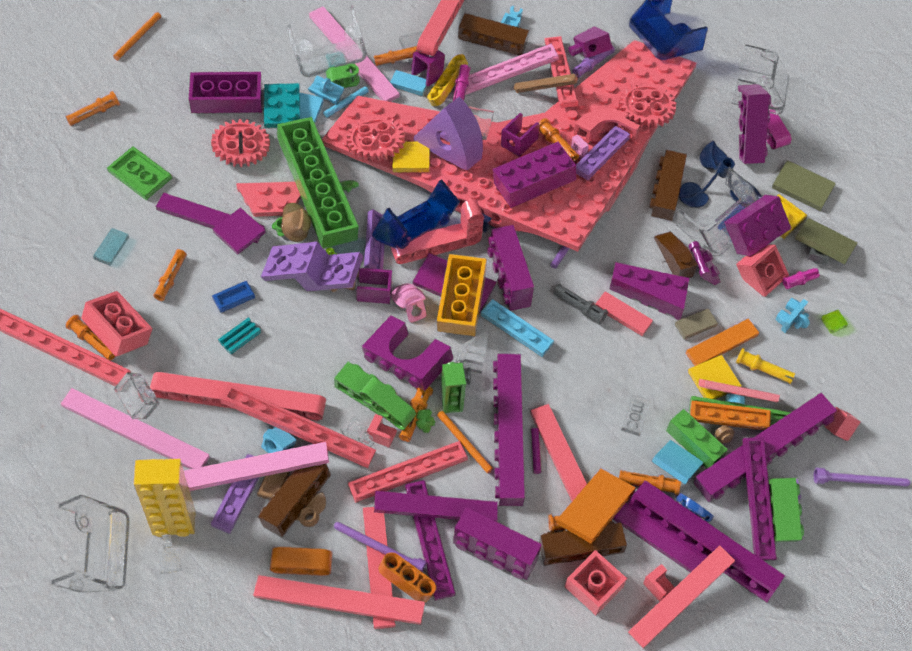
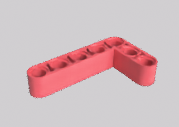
(445, 239)

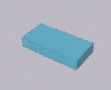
(408, 82)

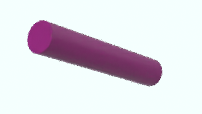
(536, 450)

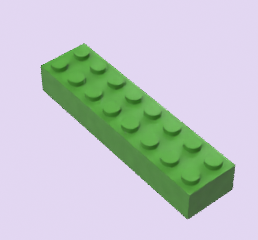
(317, 182)

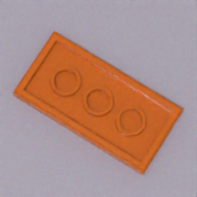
(595, 505)

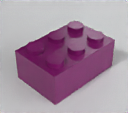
(757, 225)

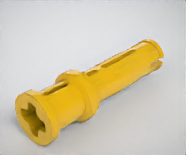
(755, 362)

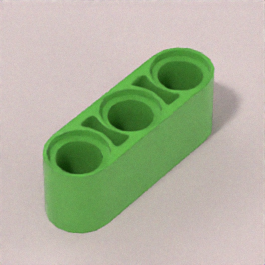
(387, 403)

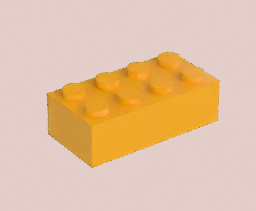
(461, 295)

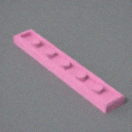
(511, 68)

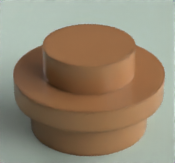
(724, 434)

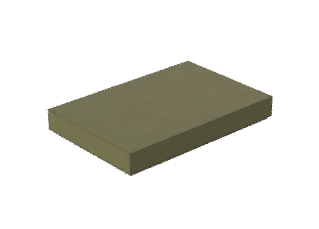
(803, 185)
(826, 241)

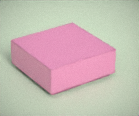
(579, 146)

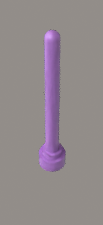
(821, 476)
(418, 563)

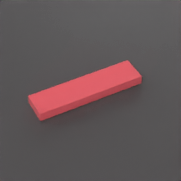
(739, 390)

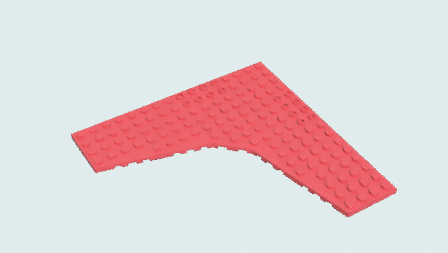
(559, 215)

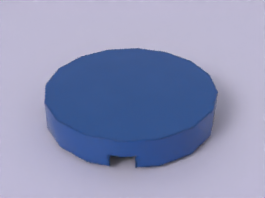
(694, 507)

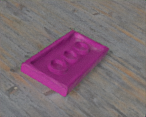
(432, 275)

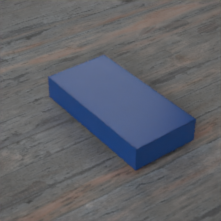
(233, 296)

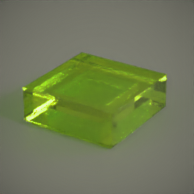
(834, 321)

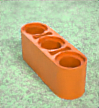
(301, 561)
(401, 568)

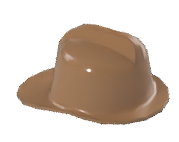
(295, 222)

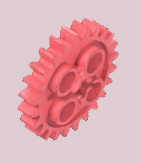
(648, 105)
(375, 138)
(254, 142)

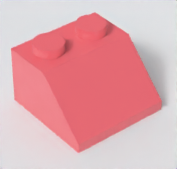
(763, 269)

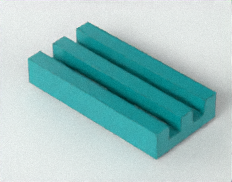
(237, 333)

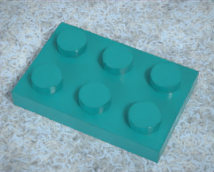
(281, 103)

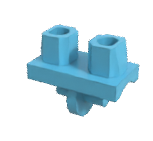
(326, 89)
(796, 316)

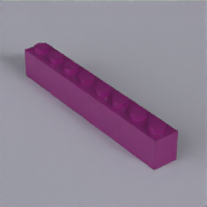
(509, 430)
(778, 438)
(704, 539)

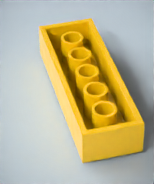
(165, 496)

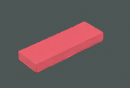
(624, 313)

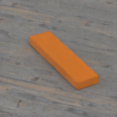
(722, 342)
(730, 415)

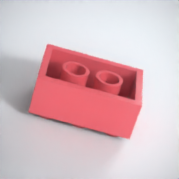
(116, 323)

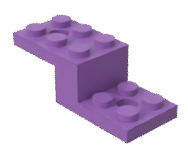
(312, 266)

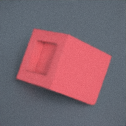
(843, 424)
(381, 433)
(658, 583)

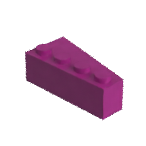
(753, 123)
(651, 287)

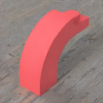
(604, 121)

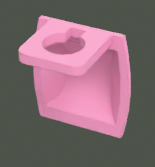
(407, 296)

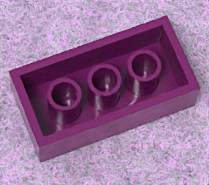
(225, 92)
(534, 174)
(510, 268)
(496, 544)

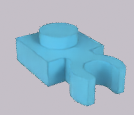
(513, 18)

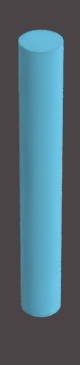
(345, 102)

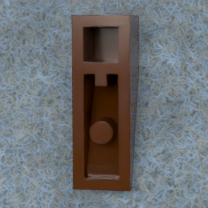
(676, 255)

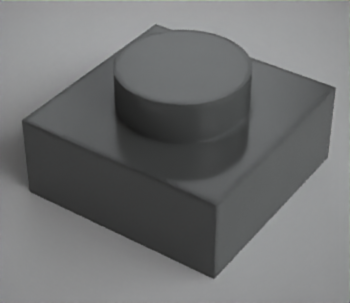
(817, 256)

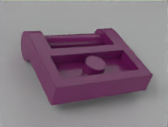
(704, 258)

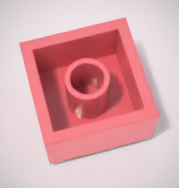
(595, 582)

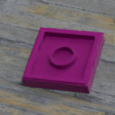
(238, 230)

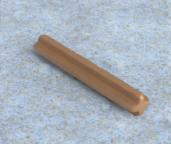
(546, 83)

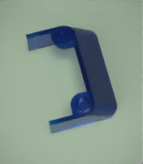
(661, 35)
(402, 229)

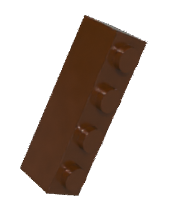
(493, 34)
(669, 184)
(292, 498)
(568, 547)

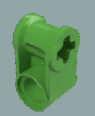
(342, 76)

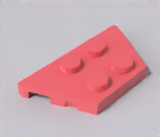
(268, 197)

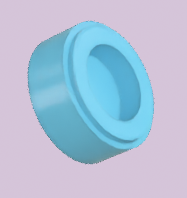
(735, 398)

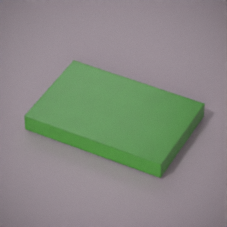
(139, 173)

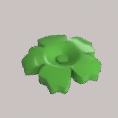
(349, 184)
(425, 420)

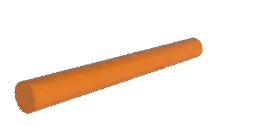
(137, 36)
(465, 442)

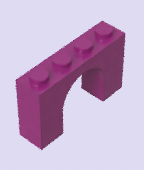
(417, 371)

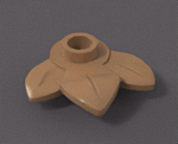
(314, 508)

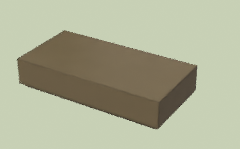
(696, 323)

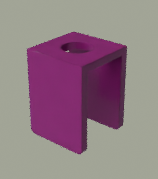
(433, 65)
(521, 143)
(372, 294)

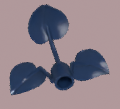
(710, 158)

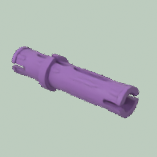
(588, 63)

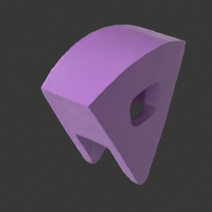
(460, 128)

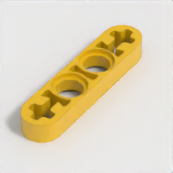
(446, 81)

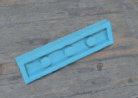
(517, 328)

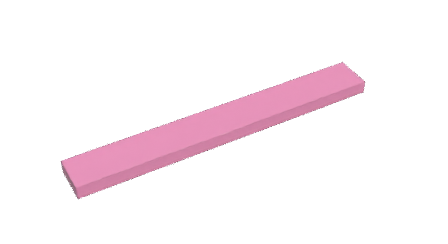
(367, 69)
(134, 429)
(257, 466)

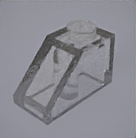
(474, 353)

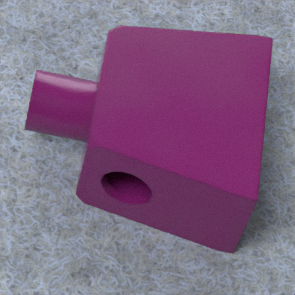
(591, 43)

